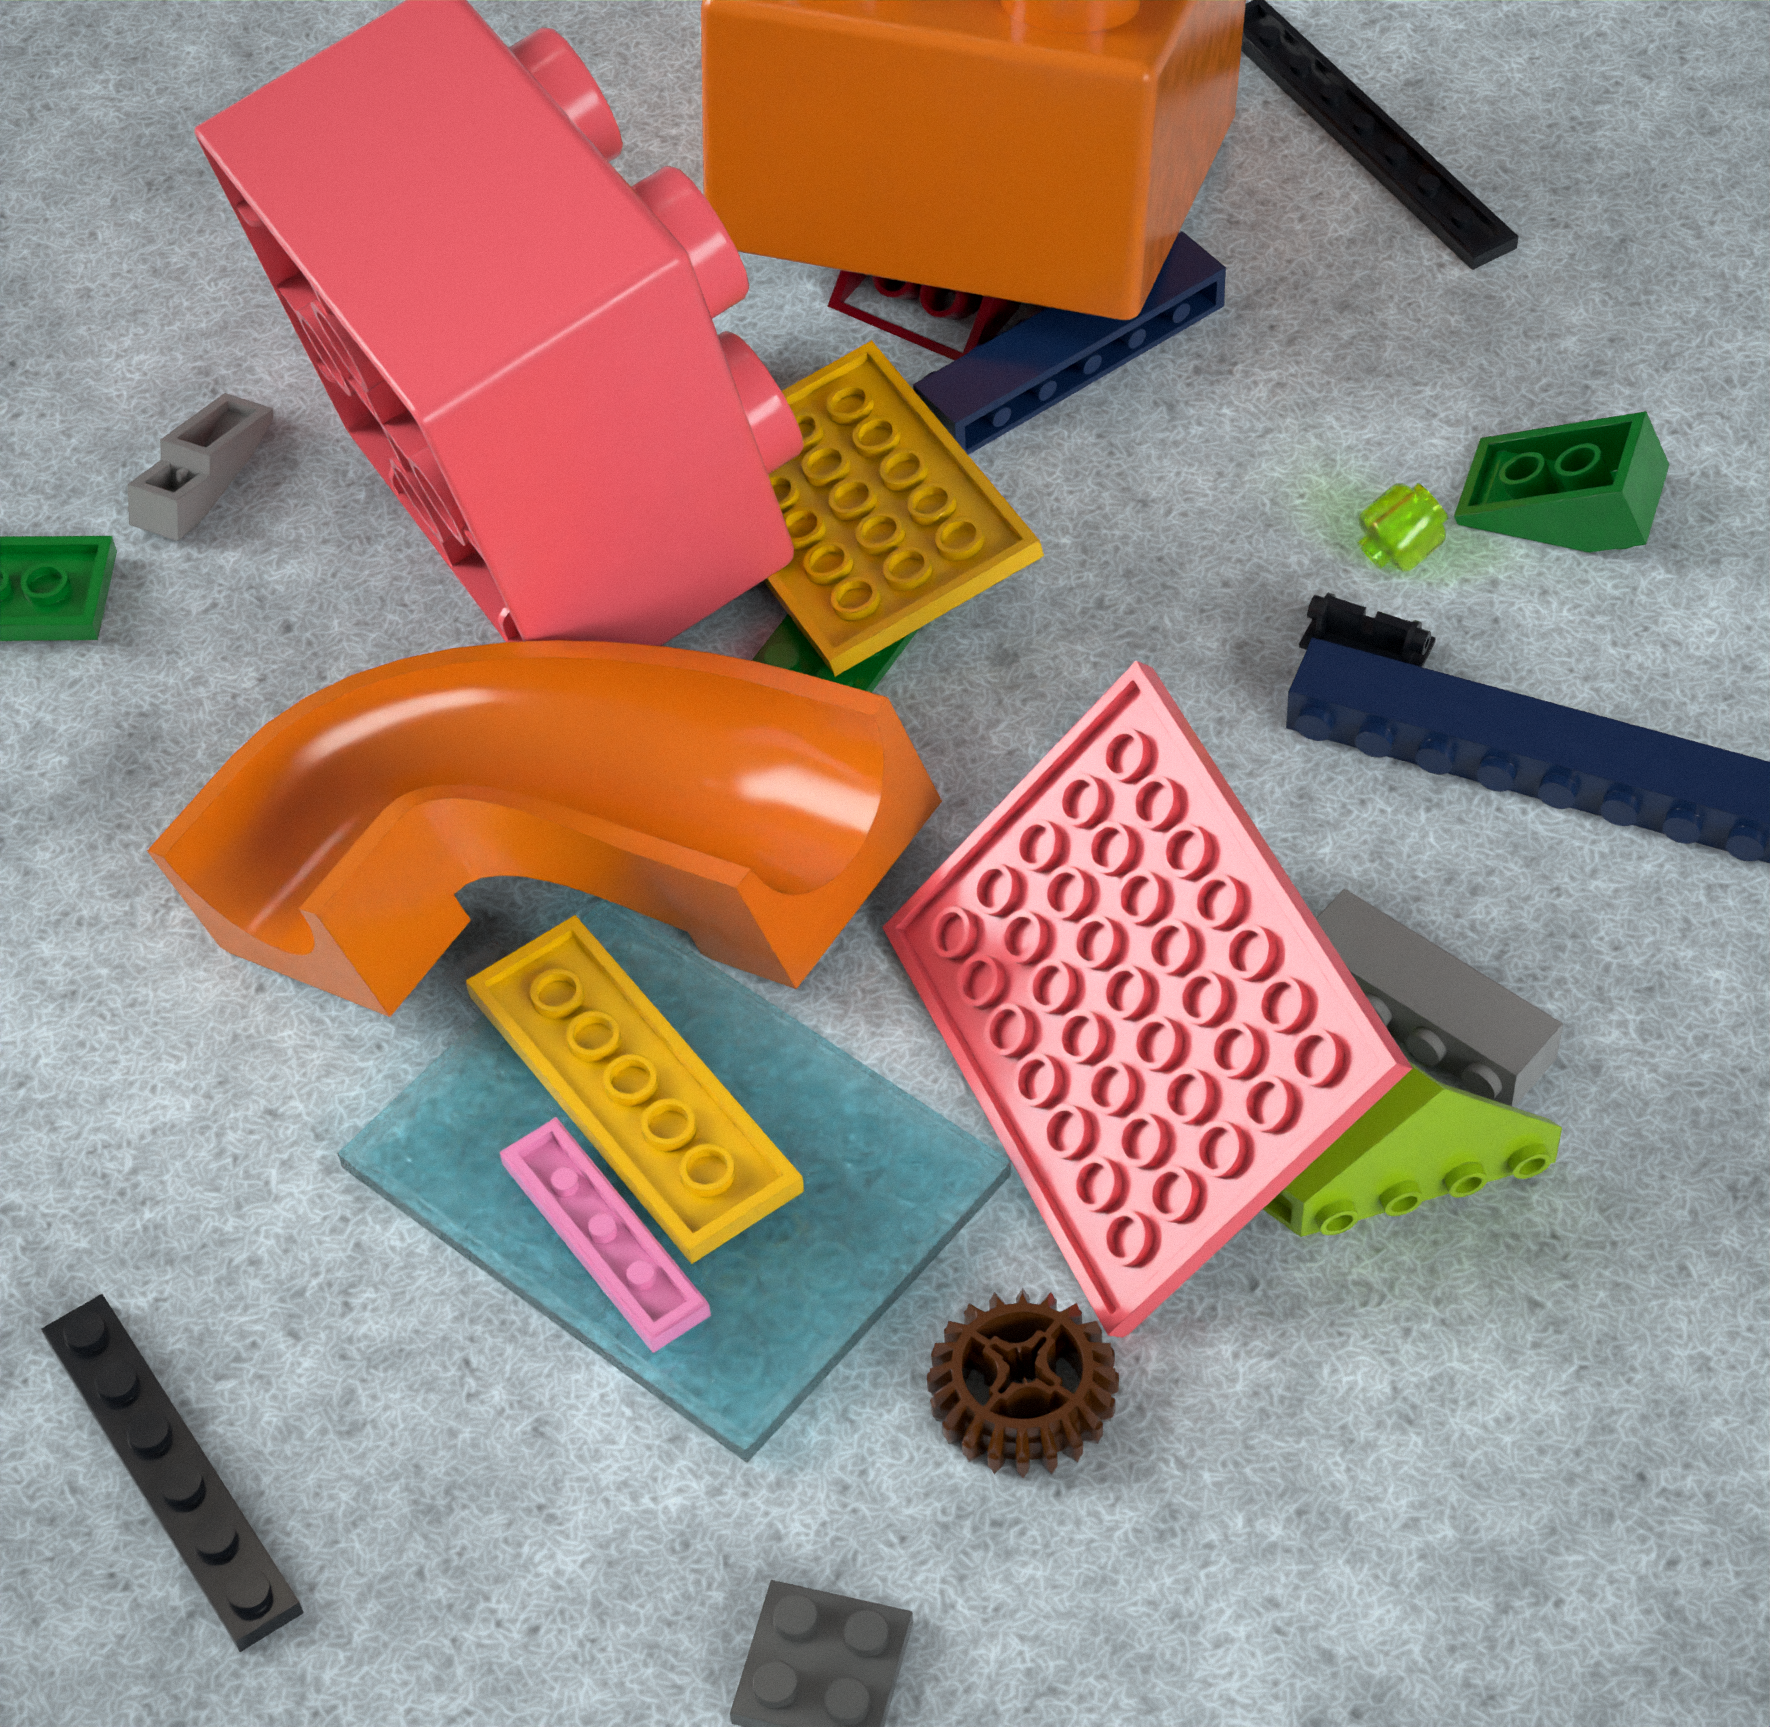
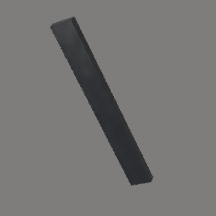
(1374, 138)

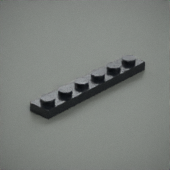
(172, 1473)

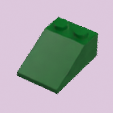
(1568, 484)

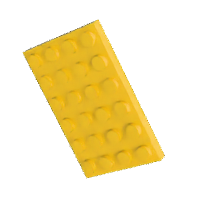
(883, 514)

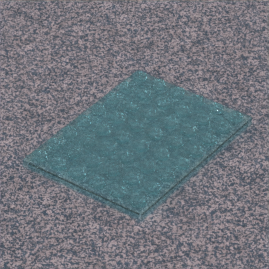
(785, 1295)

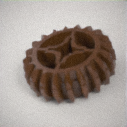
(1030, 1417)

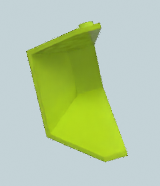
(1411, 1149)

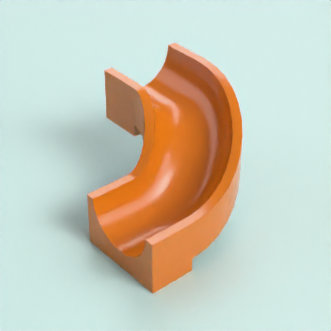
(625, 770)

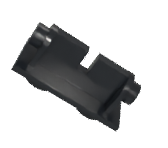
(1384, 635)

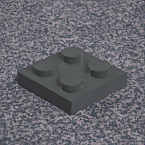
(821, 1661)

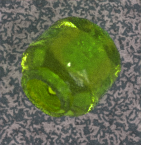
(1402, 527)

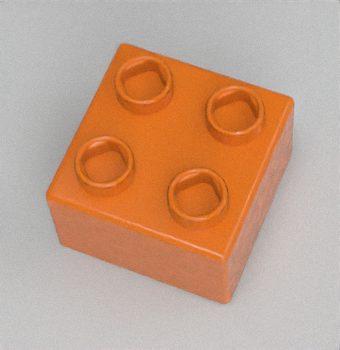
(968, 137)

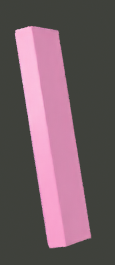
(605, 1235)

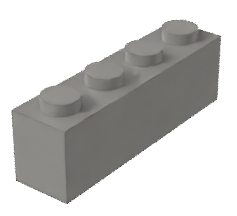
(1441, 1004)

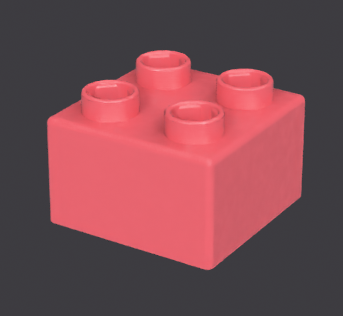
(516, 323)

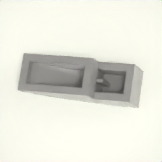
(197, 466)

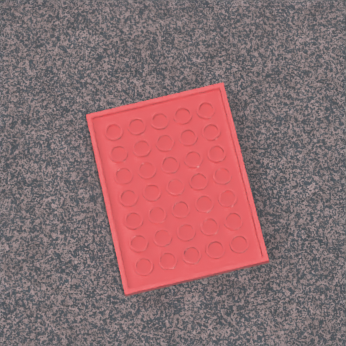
(1141, 1001)

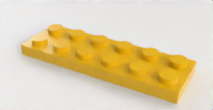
(635, 1088)

